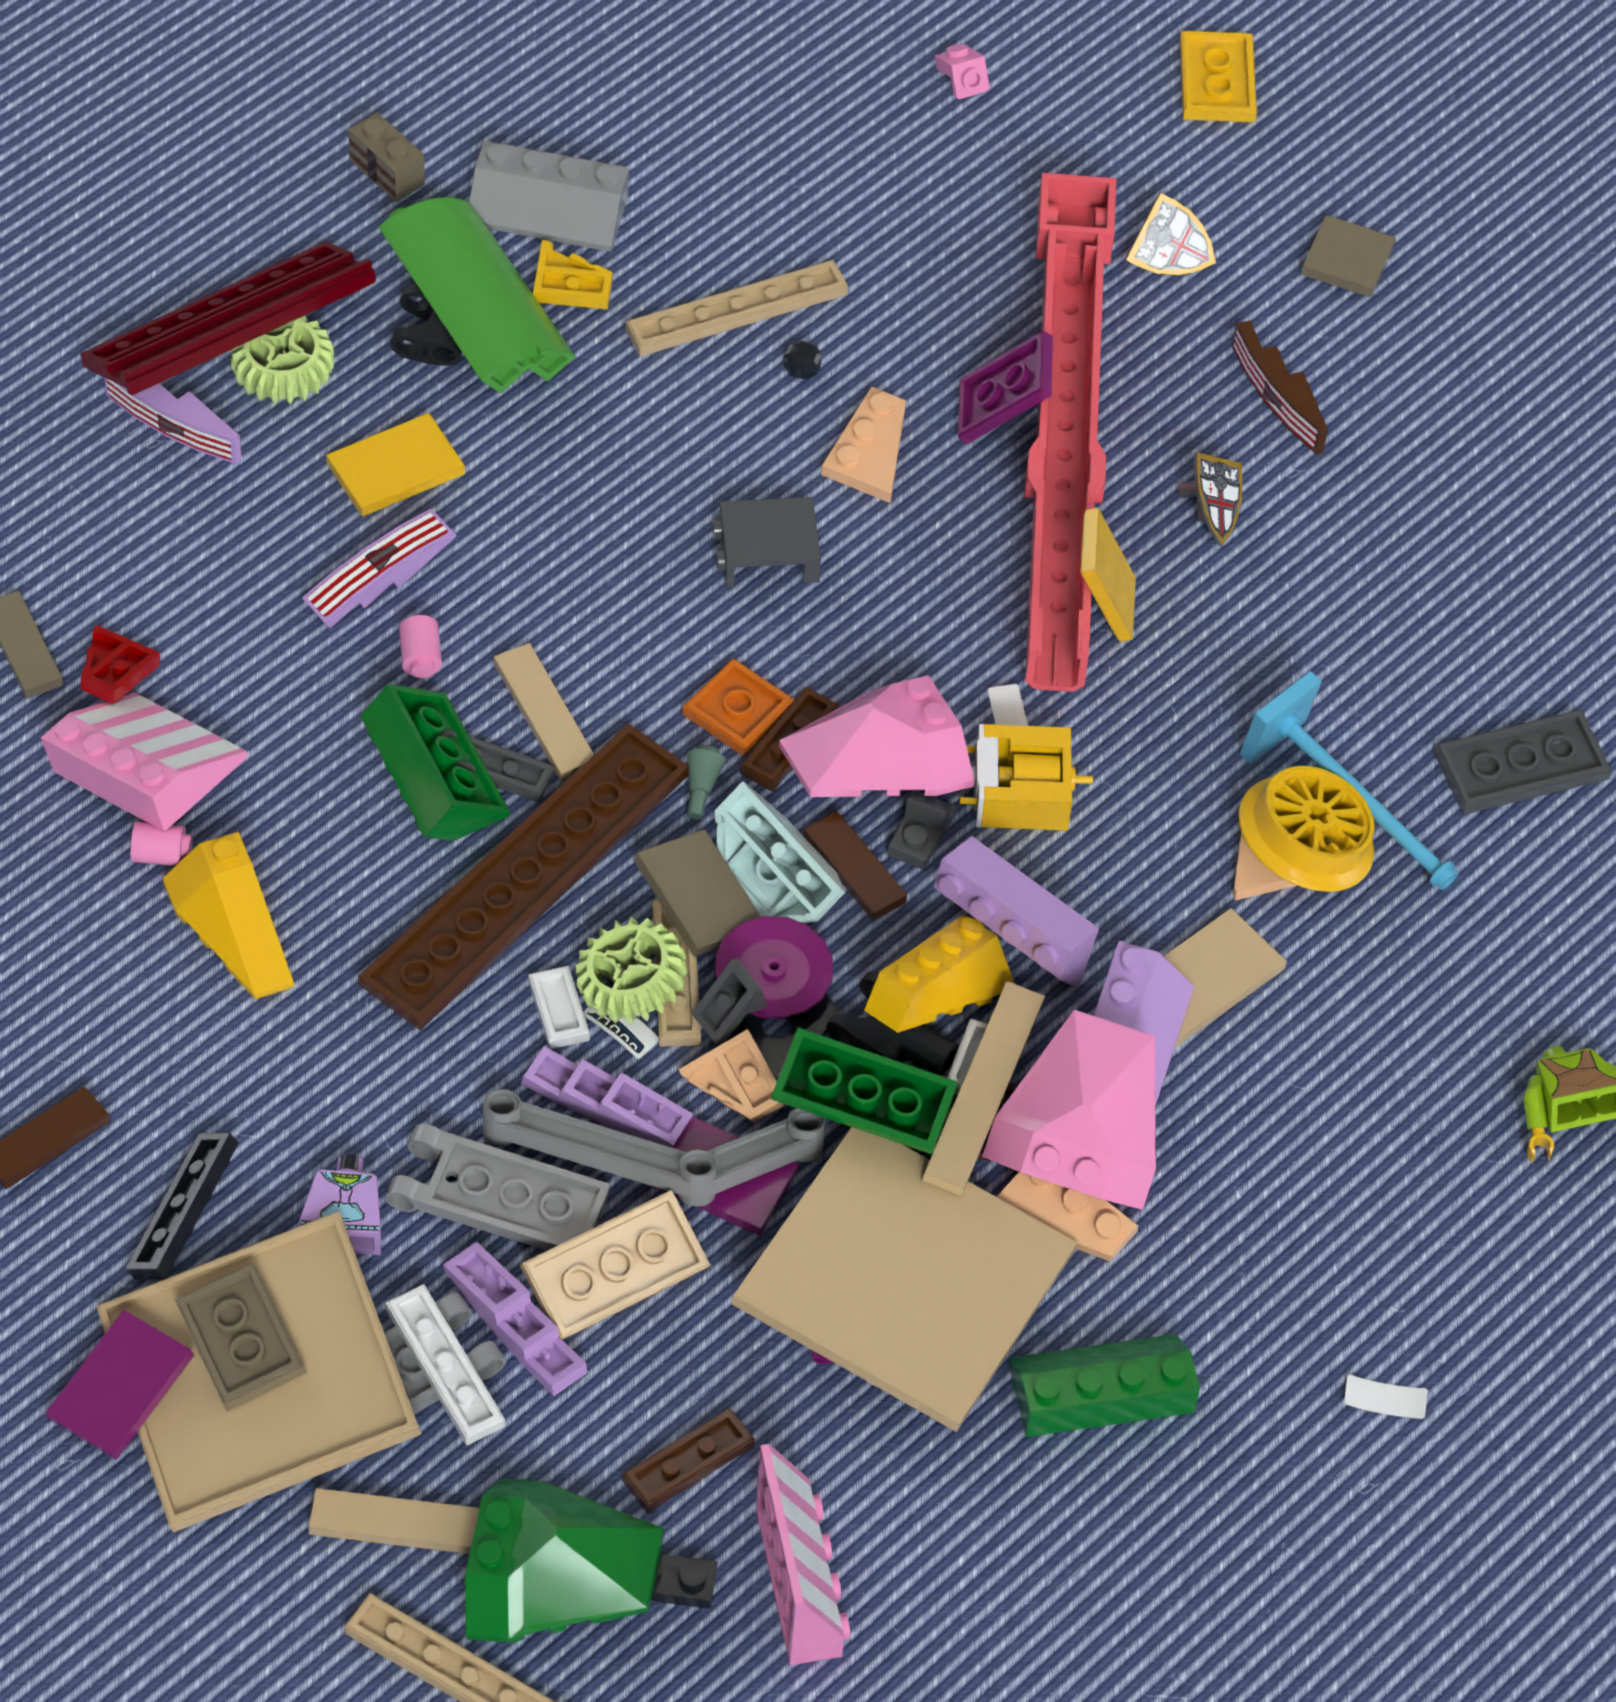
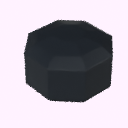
(802, 360)

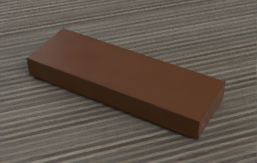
(767, 763)
(855, 866)
(49, 1135)
(688, 1460)

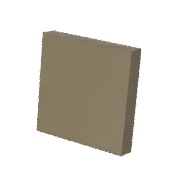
(1348, 256)

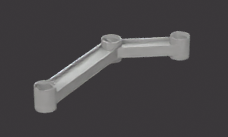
(690, 1174)

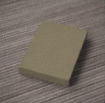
(696, 890)
(240, 1336)

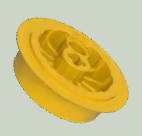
(1326, 823)

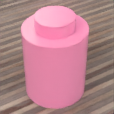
(420, 646)
(159, 847)

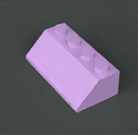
(1017, 909)
(1146, 996)

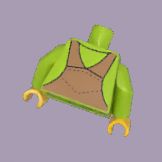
(1568, 1094)

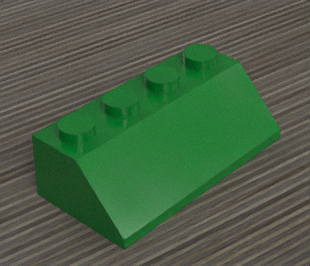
(442, 797)
(865, 1091)
(1104, 1384)

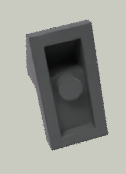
(921, 830)
(728, 1002)

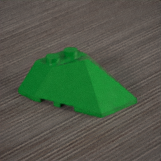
(554, 1562)

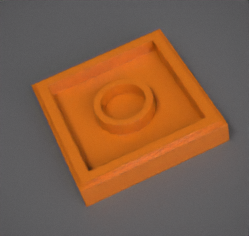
(737, 707)

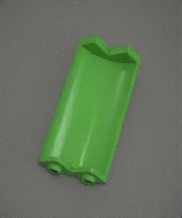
(476, 291)

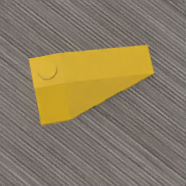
(225, 906)

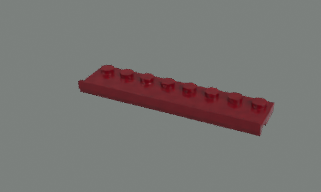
(229, 317)

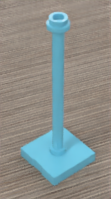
(1284, 719)

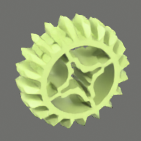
(284, 365)
(637, 981)

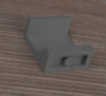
(767, 535)

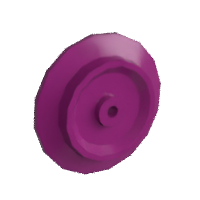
(783, 959)

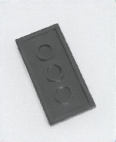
(1522, 761)

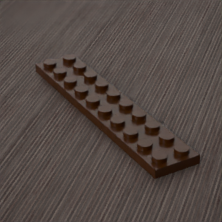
(523, 877)

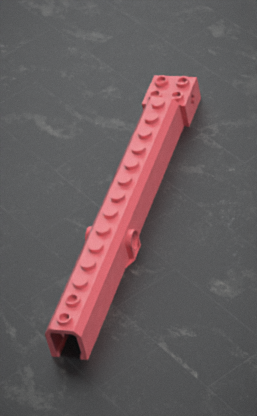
(1066, 459)

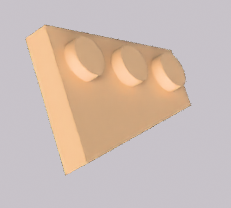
(869, 446)
(1082, 1217)

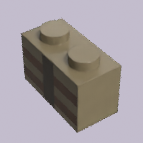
(386, 157)

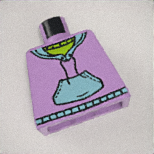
(353, 1196)

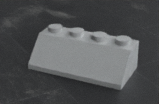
(549, 195)

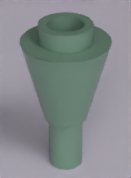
(704, 769)

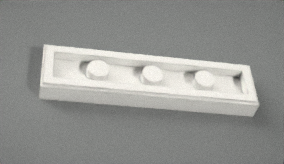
(445, 1364)

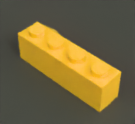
(940, 976)

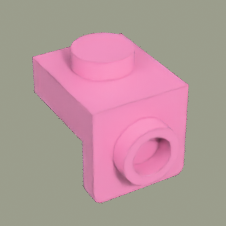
(965, 68)

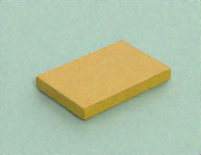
(1218, 76)
(395, 464)
(1108, 574)

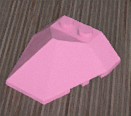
(883, 741)
(1085, 1113)

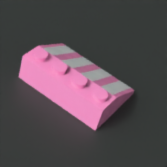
(140, 757)
(798, 1561)

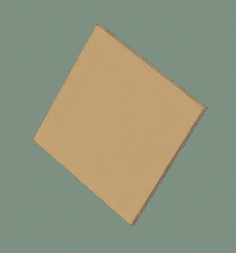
(904, 1276)
(324, 1419)

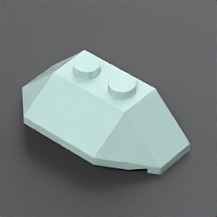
(774, 859)

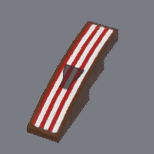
(1282, 392)

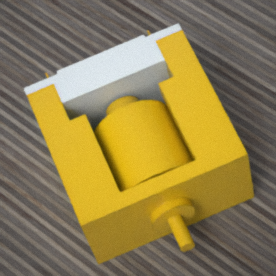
(1035, 778)

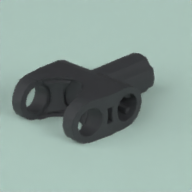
(430, 339)
(918, 1043)

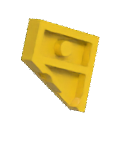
(570, 280)

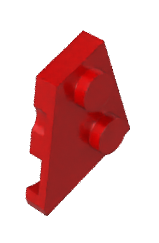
(115, 665)

